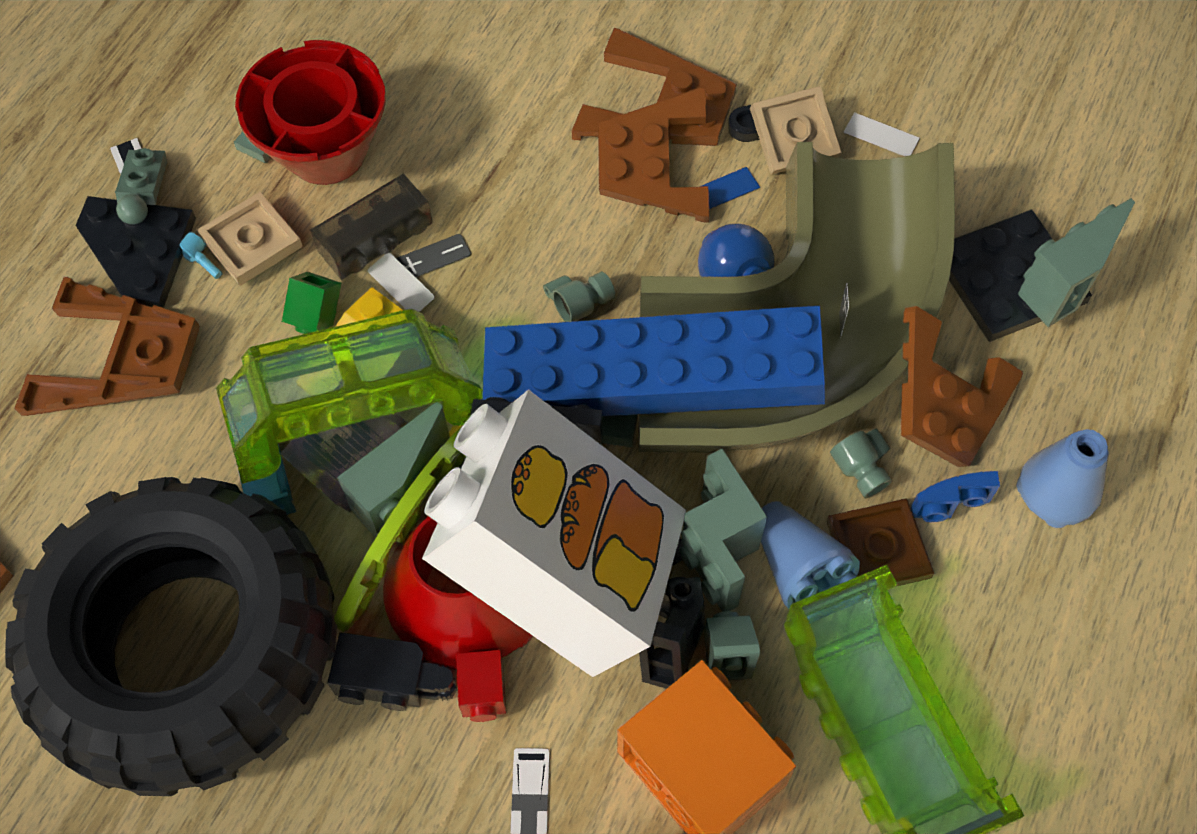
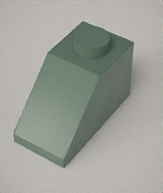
(731, 645)

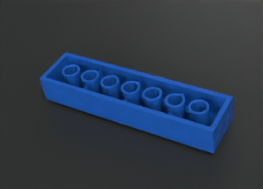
(662, 361)

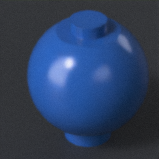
(735, 252)

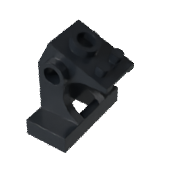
(677, 635)

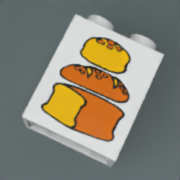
(555, 533)

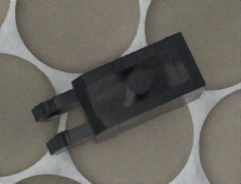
(386, 673)

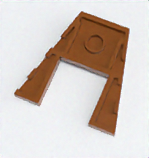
(681, 78)
(143, 362)

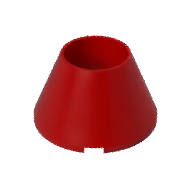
(313, 108)
(439, 620)

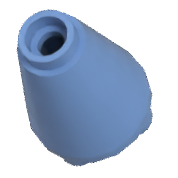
(1066, 479)
(803, 555)

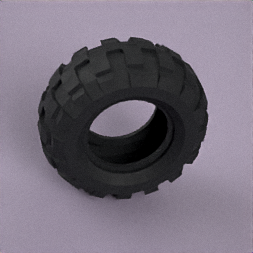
(97, 575)

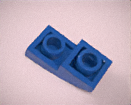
(942, 498)

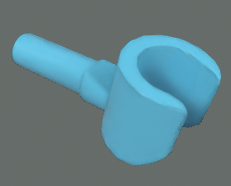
(192, 250)

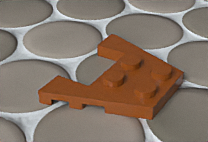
(637, 156)
(942, 408)

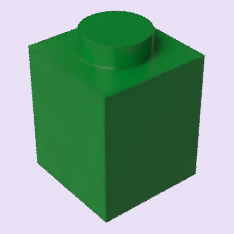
(311, 302)

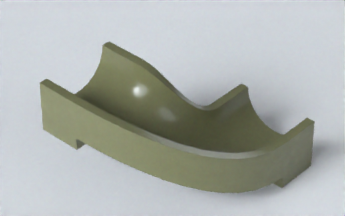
(847, 221)

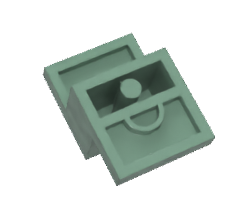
(722, 532)

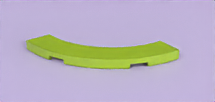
(395, 529)

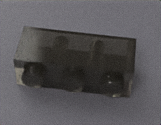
(372, 226)

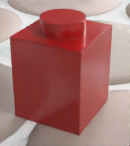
(481, 685)

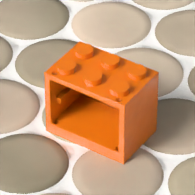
(705, 754)

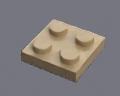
(790, 120)
(250, 238)

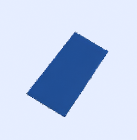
(730, 187)

